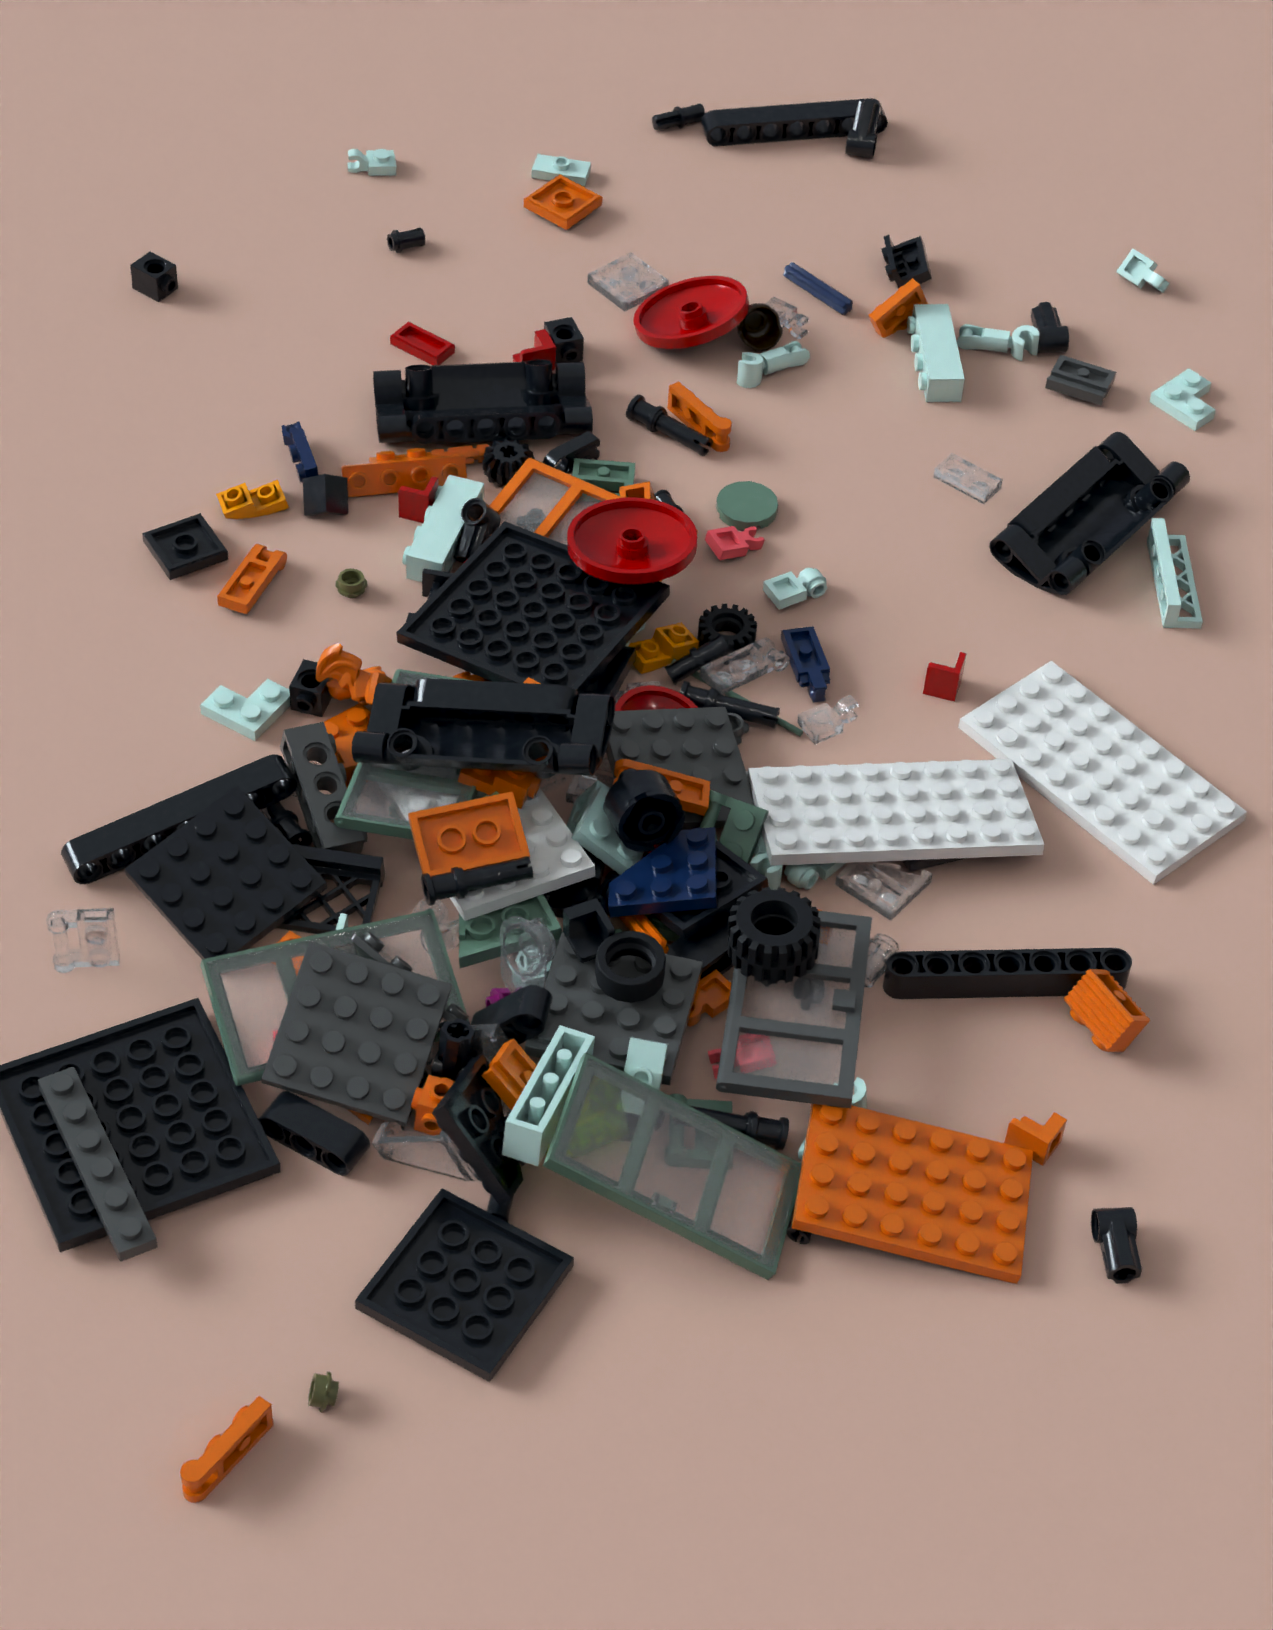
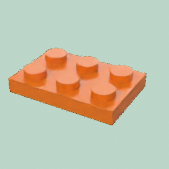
(468, 834)

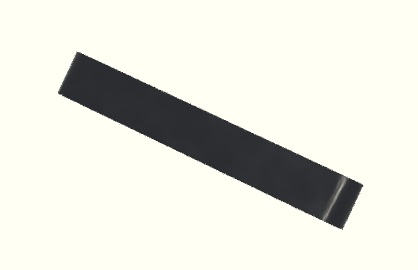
(783, 122)
(129, 838)
(998, 972)

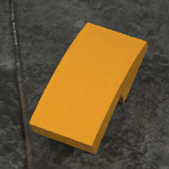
(261, 501)
(667, 644)

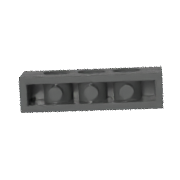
(314, 744)

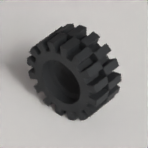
(727, 620)

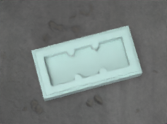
(549, 167)
(646, 1061)

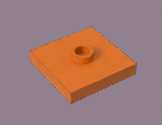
(563, 202)

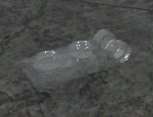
(744, 665)

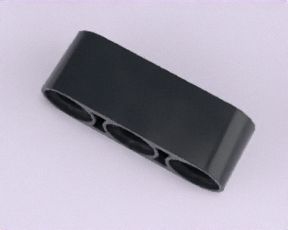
(518, 1014)
(314, 1133)

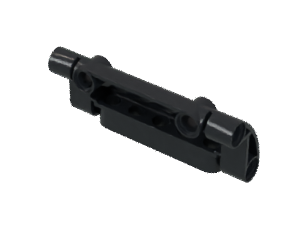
(481, 402)
(1086, 515)
(487, 727)

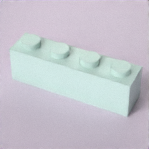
(936, 353)
(442, 525)
(539, 1107)

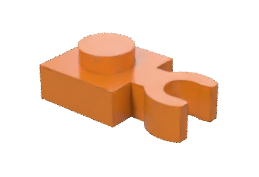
(711, 997)

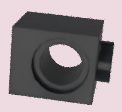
(154, 276)
(567, 340)
(307, 693)

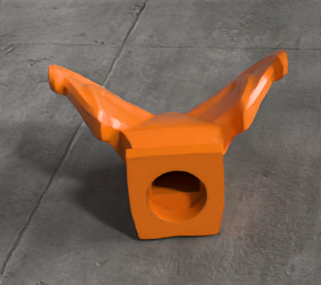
(348, 677)

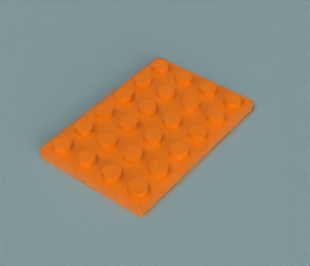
(914, 1190)

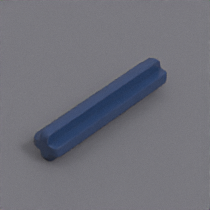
(818, 288)

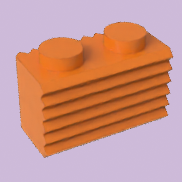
(1106, 1010)

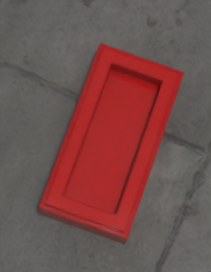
(422, 344)

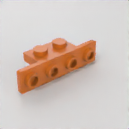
(390, 471)

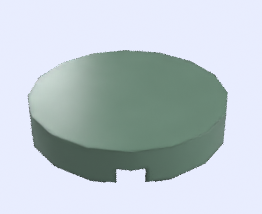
(747, 505)

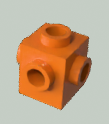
(425, 1102)

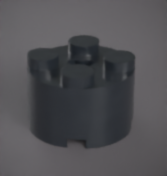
(643, 809)

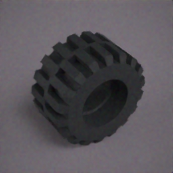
(773, 935)

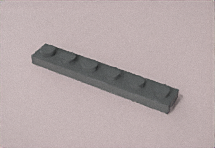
(97, 1164)

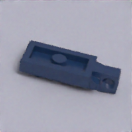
(299, 450)
(807, 660)

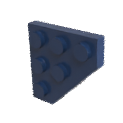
(669, 878)

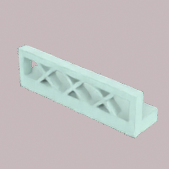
(1168, 582)

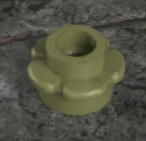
(351, 583)
(322, 1391)

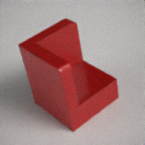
(543, 349)
(415, 502)
(944, 680)

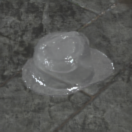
(525, 952)

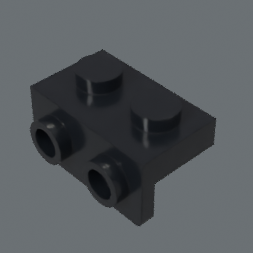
(906, 261)

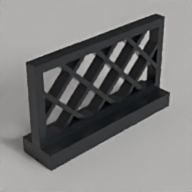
(339, 867)

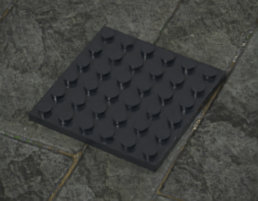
(529, 613)
(164, 1107)

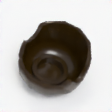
(760, 327)

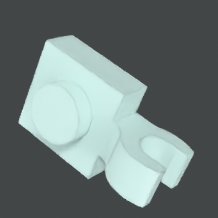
(376, 162)
(1140, 269)

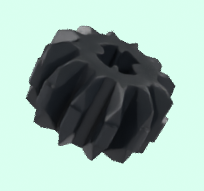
(504, 460)

